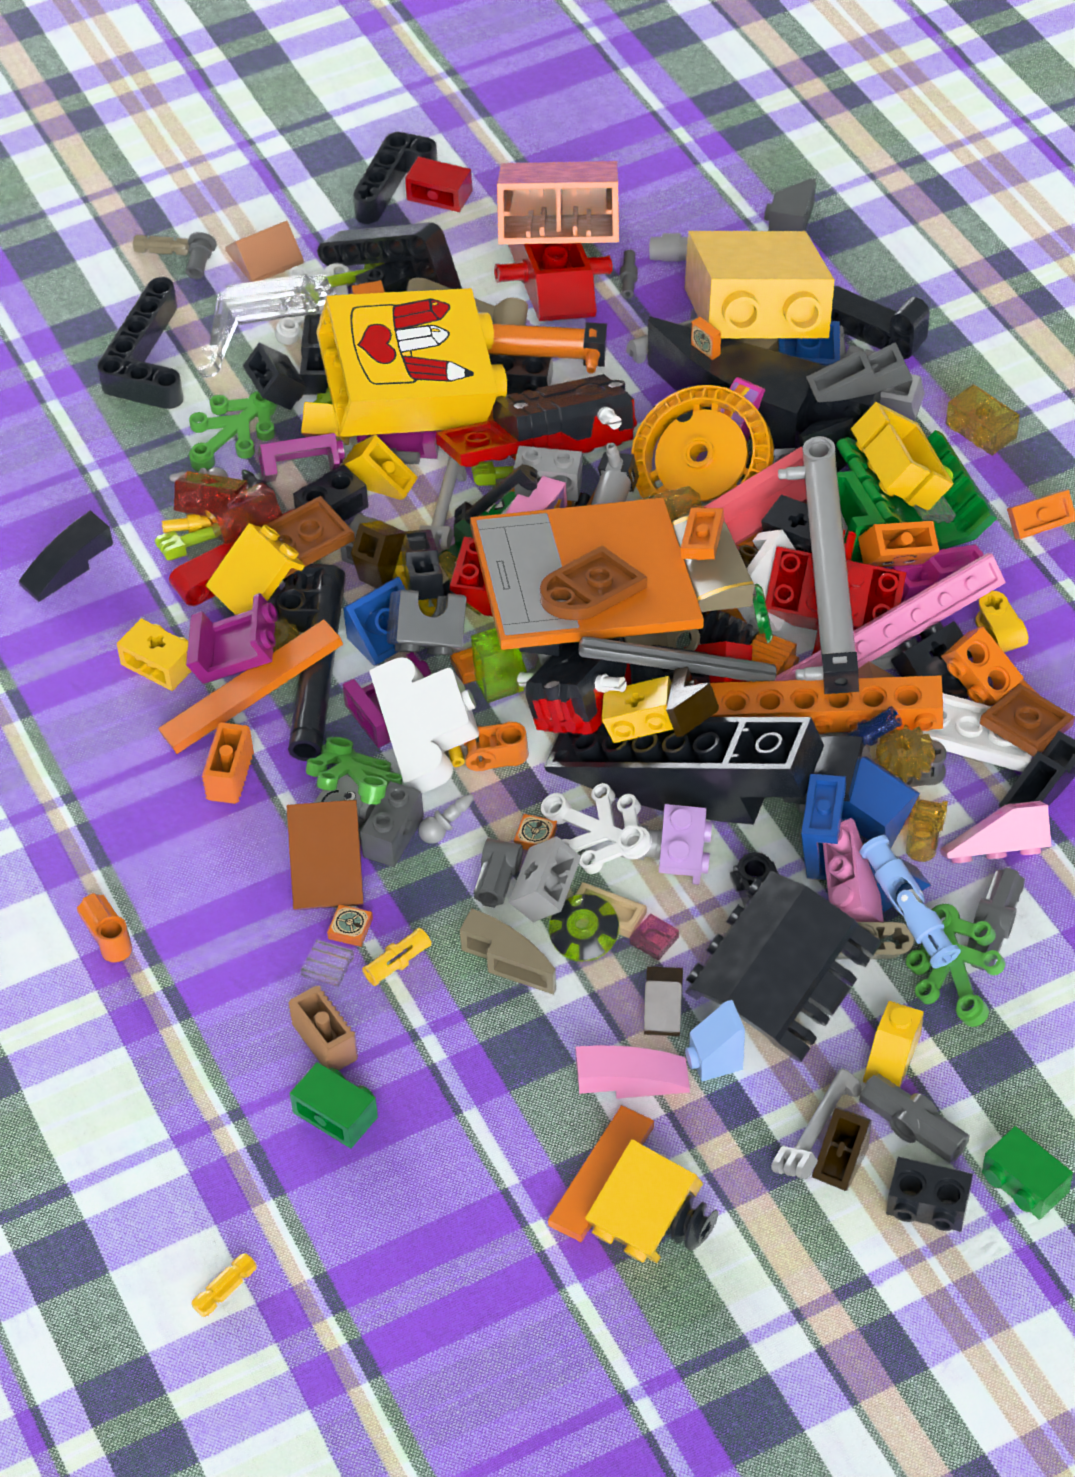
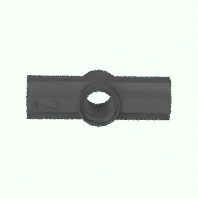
(999, 909)
(914, 1118)

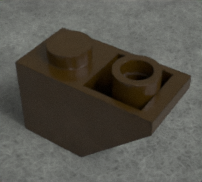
(377, 552)

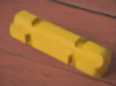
(224, 1285)

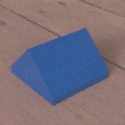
(818, 350)
(368, 622)
(879, 802)

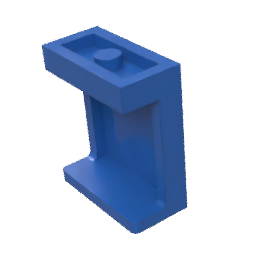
(821, 820)

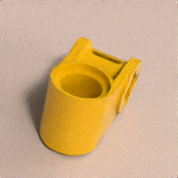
(1001, 621)

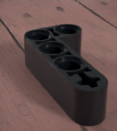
(386, 172)
(879, 324)

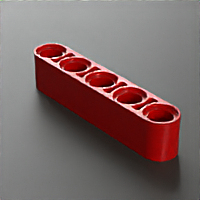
(192, 576)

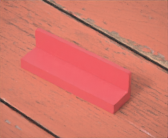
(752, 499)

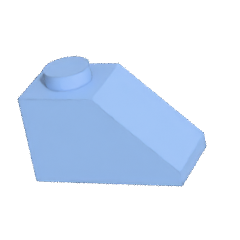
(717, 1043)

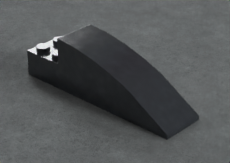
(787, 399)
(715, 766)

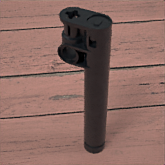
(304, 603)

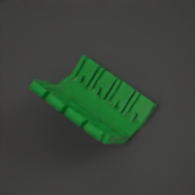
(964, 497)

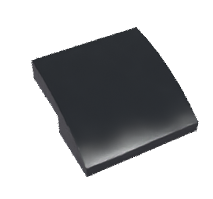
(838, 758)

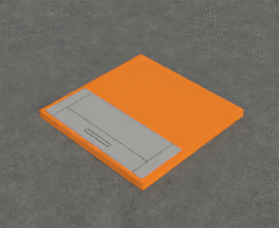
(527, 546)

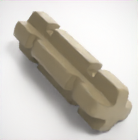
(161, 245)

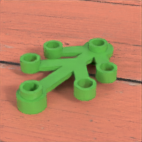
(255, 406)
(368, 773)
(954, 925)

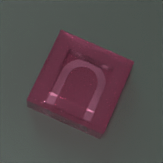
(654, 937)

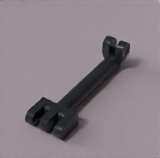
(523, 475)

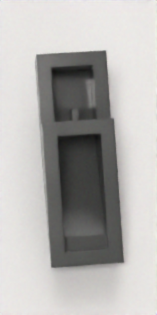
(860, 375)

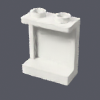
(761, 569)

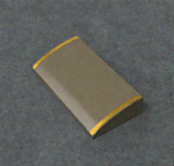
(722, 581)

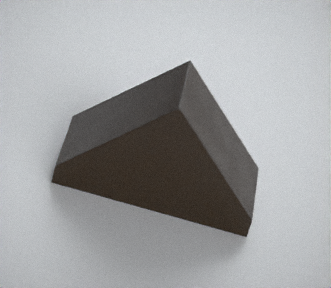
(843, 1148)

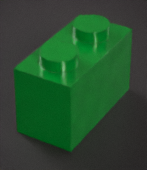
(334, 1104)
(1027, 1173)

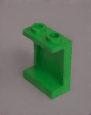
(856, 509)

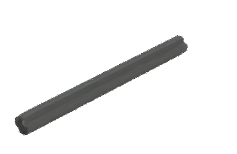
(674, 659)

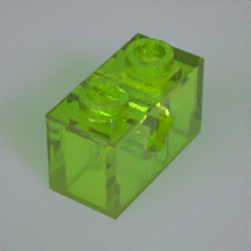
(495, 668)

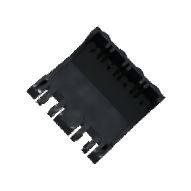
(783, 961)

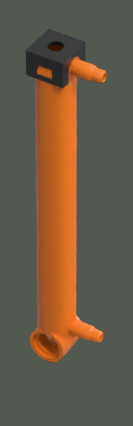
(553, 342)

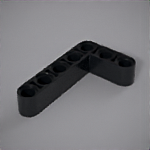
(417, 242)
(123, 364)

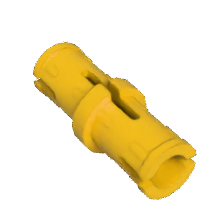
(379, 970)

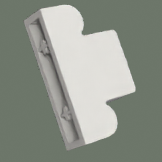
(424, 719)

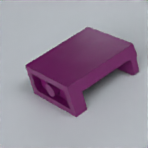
(297, 449)
(231, 643)
(366, 708)

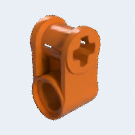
(499, 746)

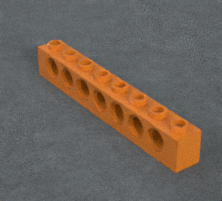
(914, 698)

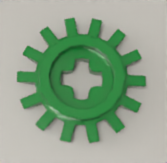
(762, 613)

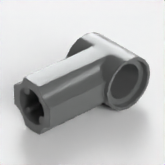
(498, 864)

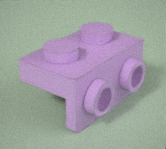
(683, 841)

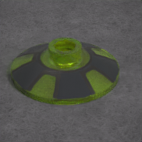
(590, 941)

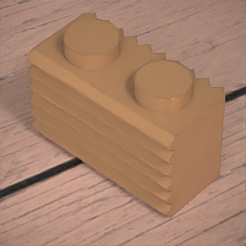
(323, 1029)

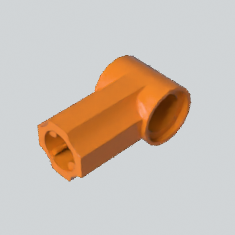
(105, 927)

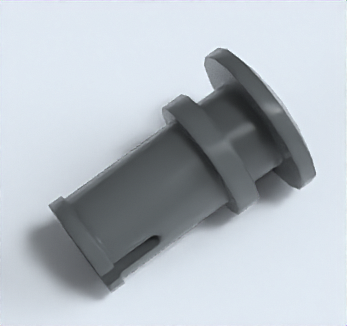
(200, 250)

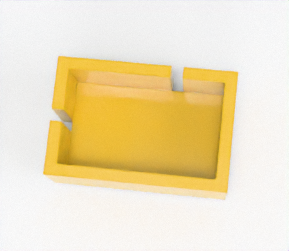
(901, 457)

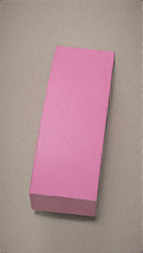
(630, 1071)

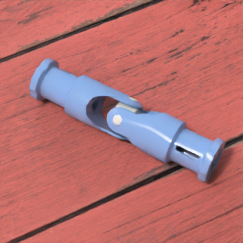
(920, 920)

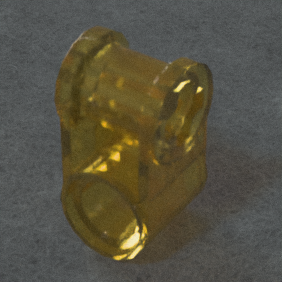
(925, 828)

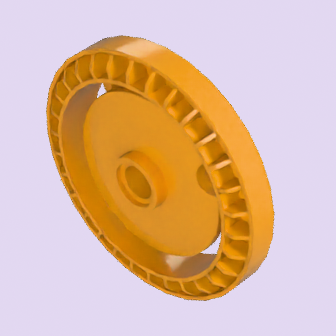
(705, 431)

